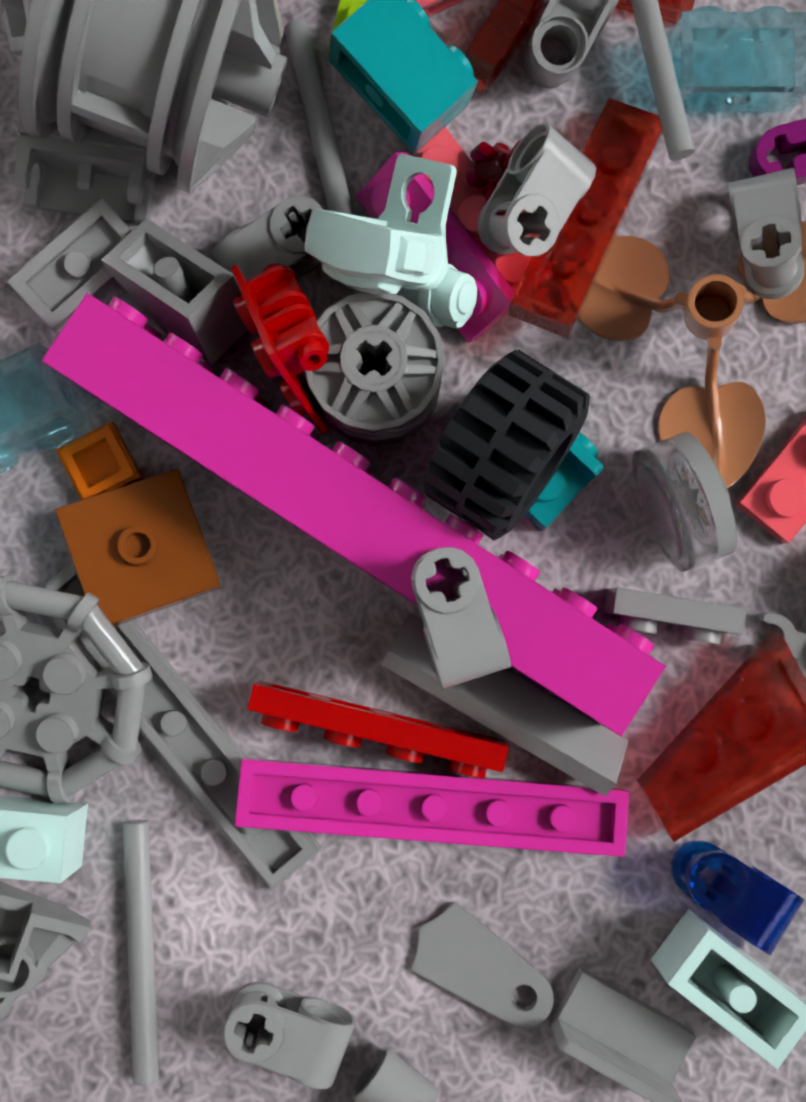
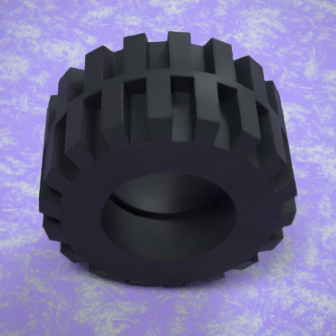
(505, 443)

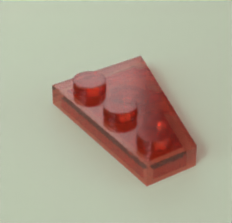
(734, 744)

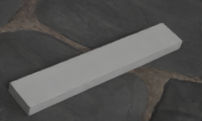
(196, 750)

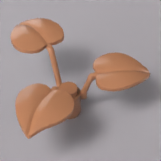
(620, 307)

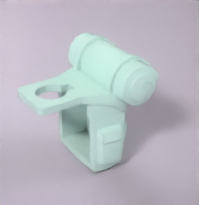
(397, 254)

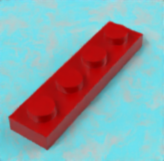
(404, 735)

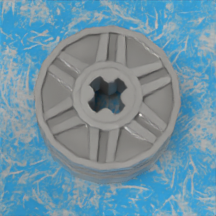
(375, 406)

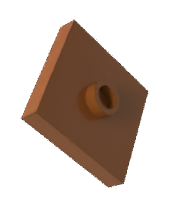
(139, 547)

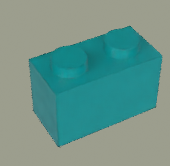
(402, 69)

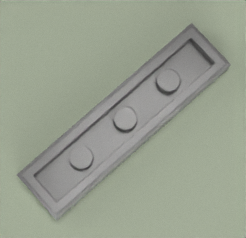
(517, 713)

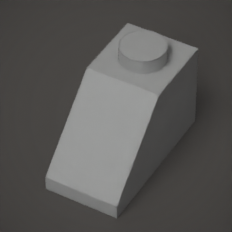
(178, 288)

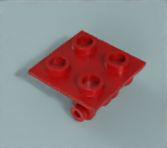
(287, 331)

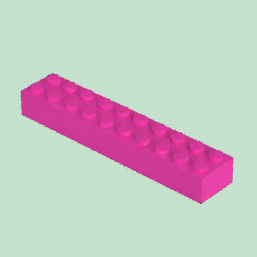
(344, 507)

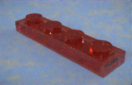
(562, 277)

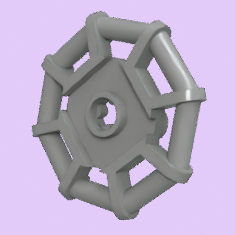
(74, 688)

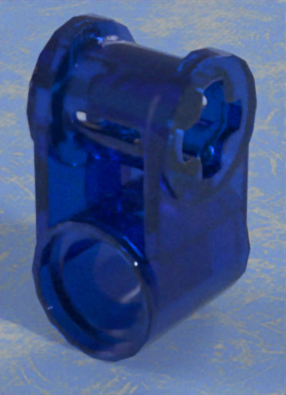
(738, 896)

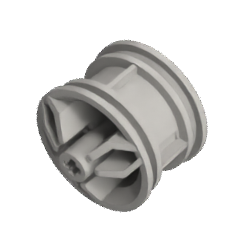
(149, 74)

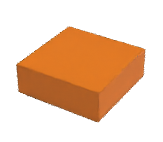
(99, 462)

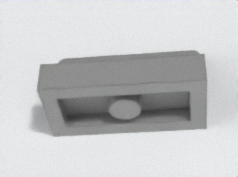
(621, 1037)

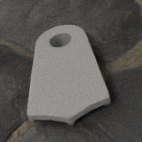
(480, 967)

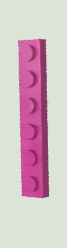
(431, 807)

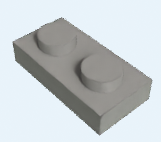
(71, 265)
(699, 619)

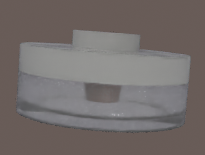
(685, 501)

